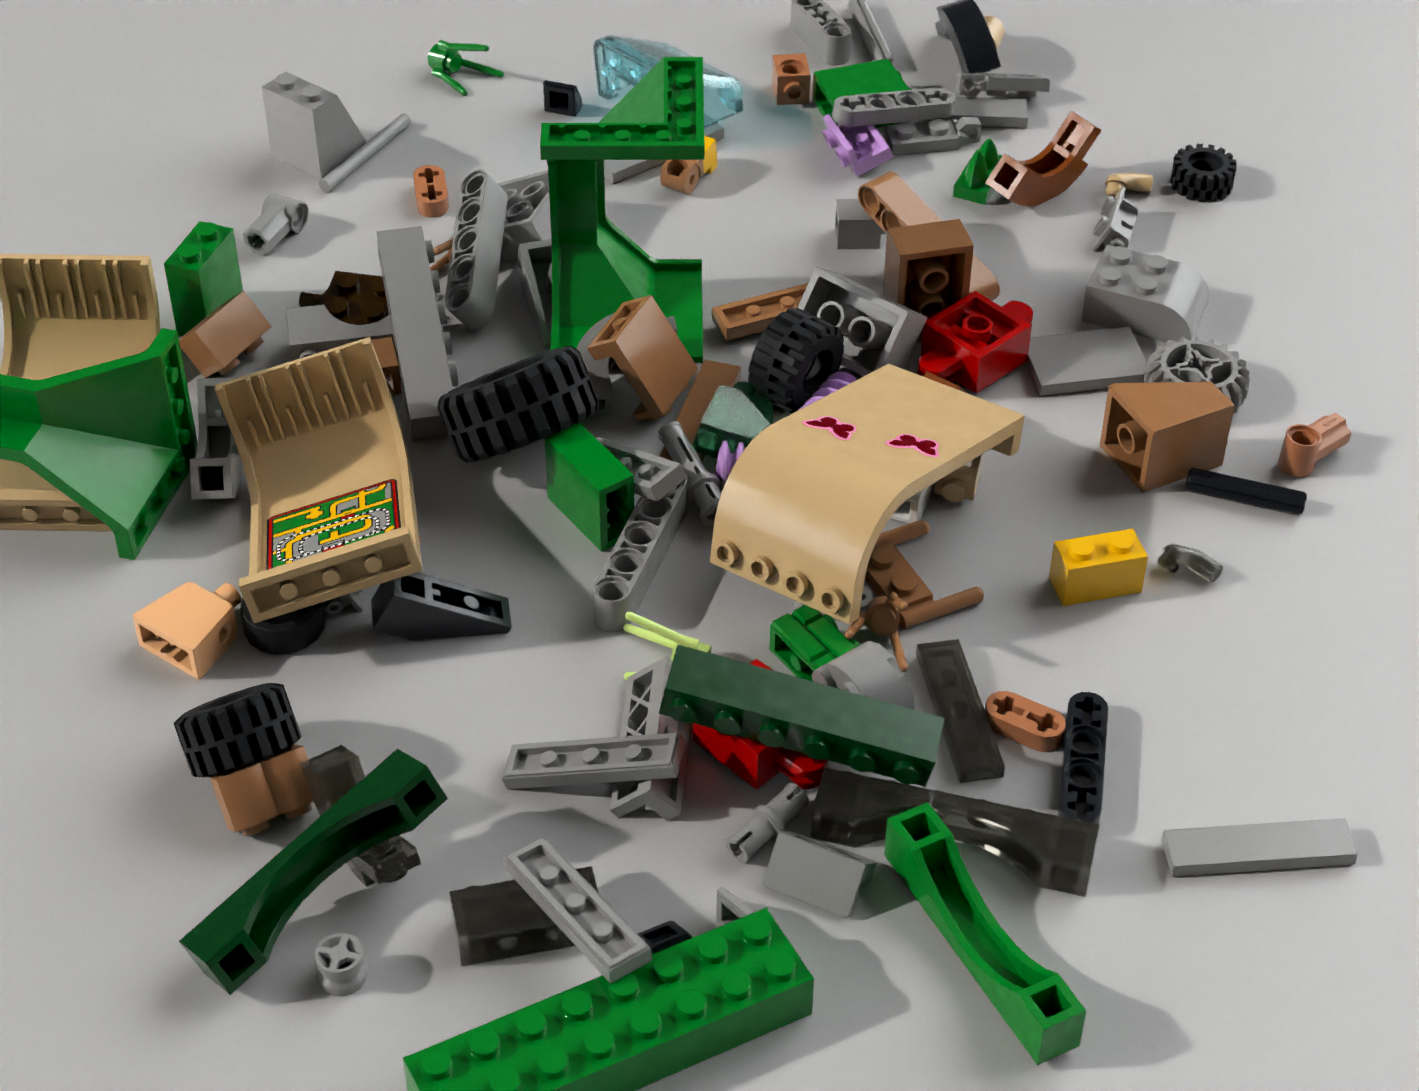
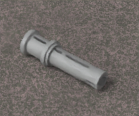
(702, 486)

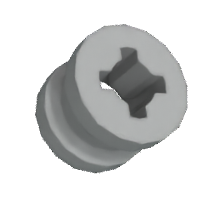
(331, 956)

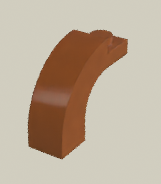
(1050, 171)

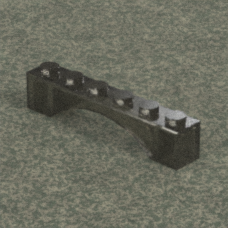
(1044, 846)

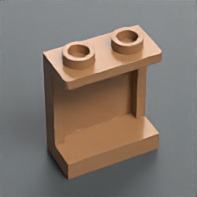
(646, 354)

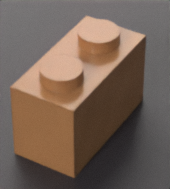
(224, 335)

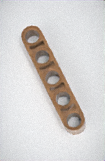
(895, 204)

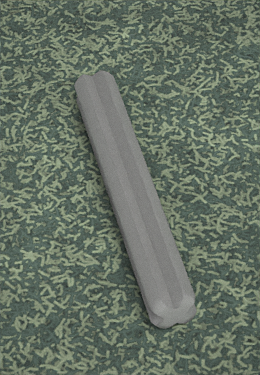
(869, 30)

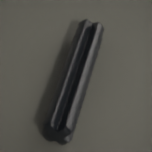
(1246, 491)

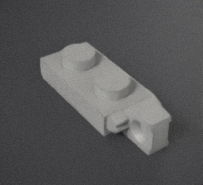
(997, 84)
(932, 136)

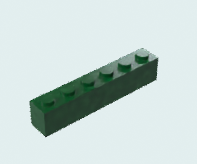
(802, 716)

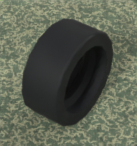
(284, 637)

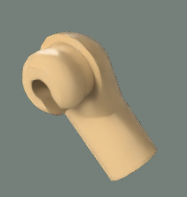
(1130, 181)

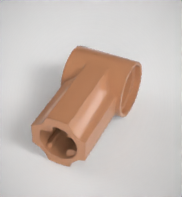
(1310, 443)

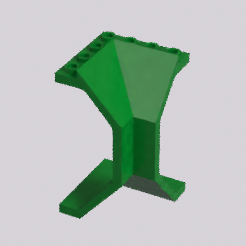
(591, 257)
(108, 436)

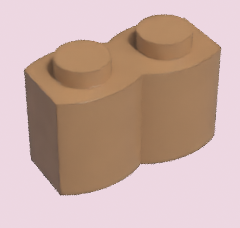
(263, 792)

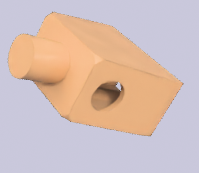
(189, 626)

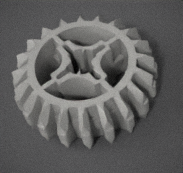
(1200, 362)

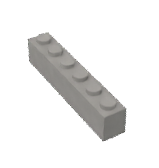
(417, 327)

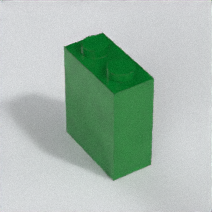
(854, 80)
(202, 274)
(588, 485)

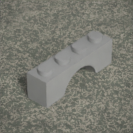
(316, 330)

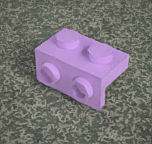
(857, 146)

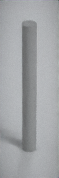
(364, 152)

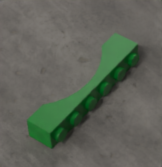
(1027, 995)

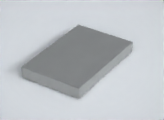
(1085, 360)

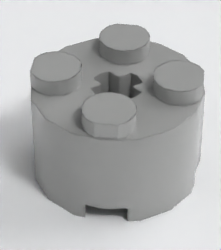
(868, 674)

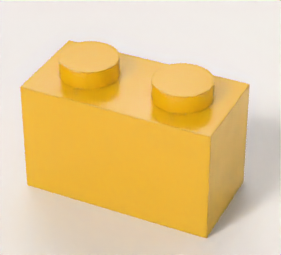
(1098, 567)

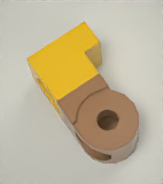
(684, 174)

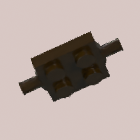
(351, 298)

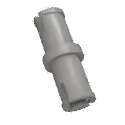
(767, 822)

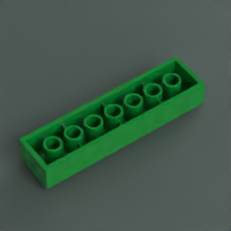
(638, 1028)

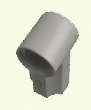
(277, 218)

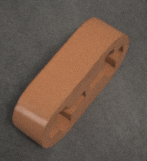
(425, 191)
(1025, 721)

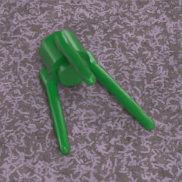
(446, 60)

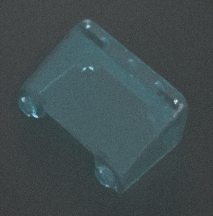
(627, 60)

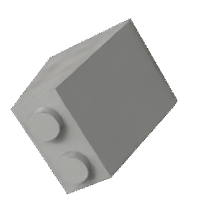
(308, 126)

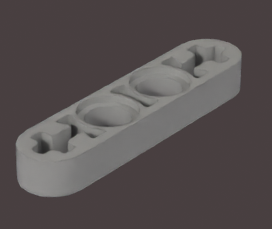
(893, 107)

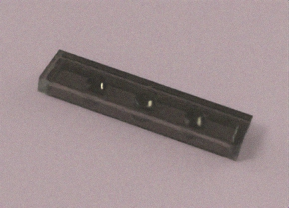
(958, 702)

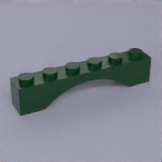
(244, 928)

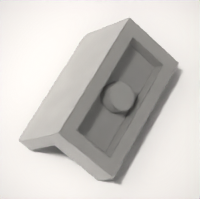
(817, 872)

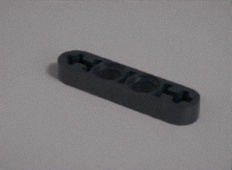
(1082, 762)

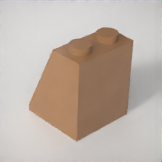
(1165, 429)

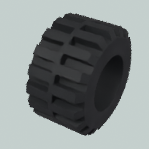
(795, 358)
(237, 730)

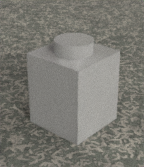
(855, 227)

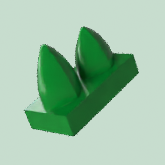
(971, 182)

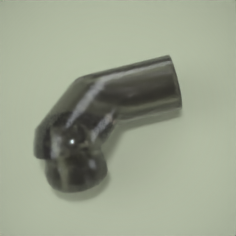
(1195, 560)

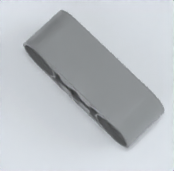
(821, 30)

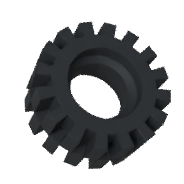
(1203, 172)

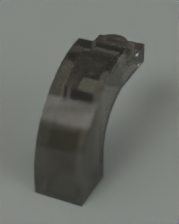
(328, 780)

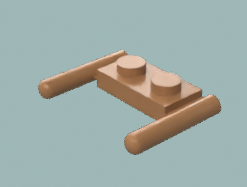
(891, 572)

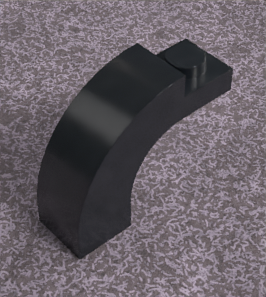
(969, 36)

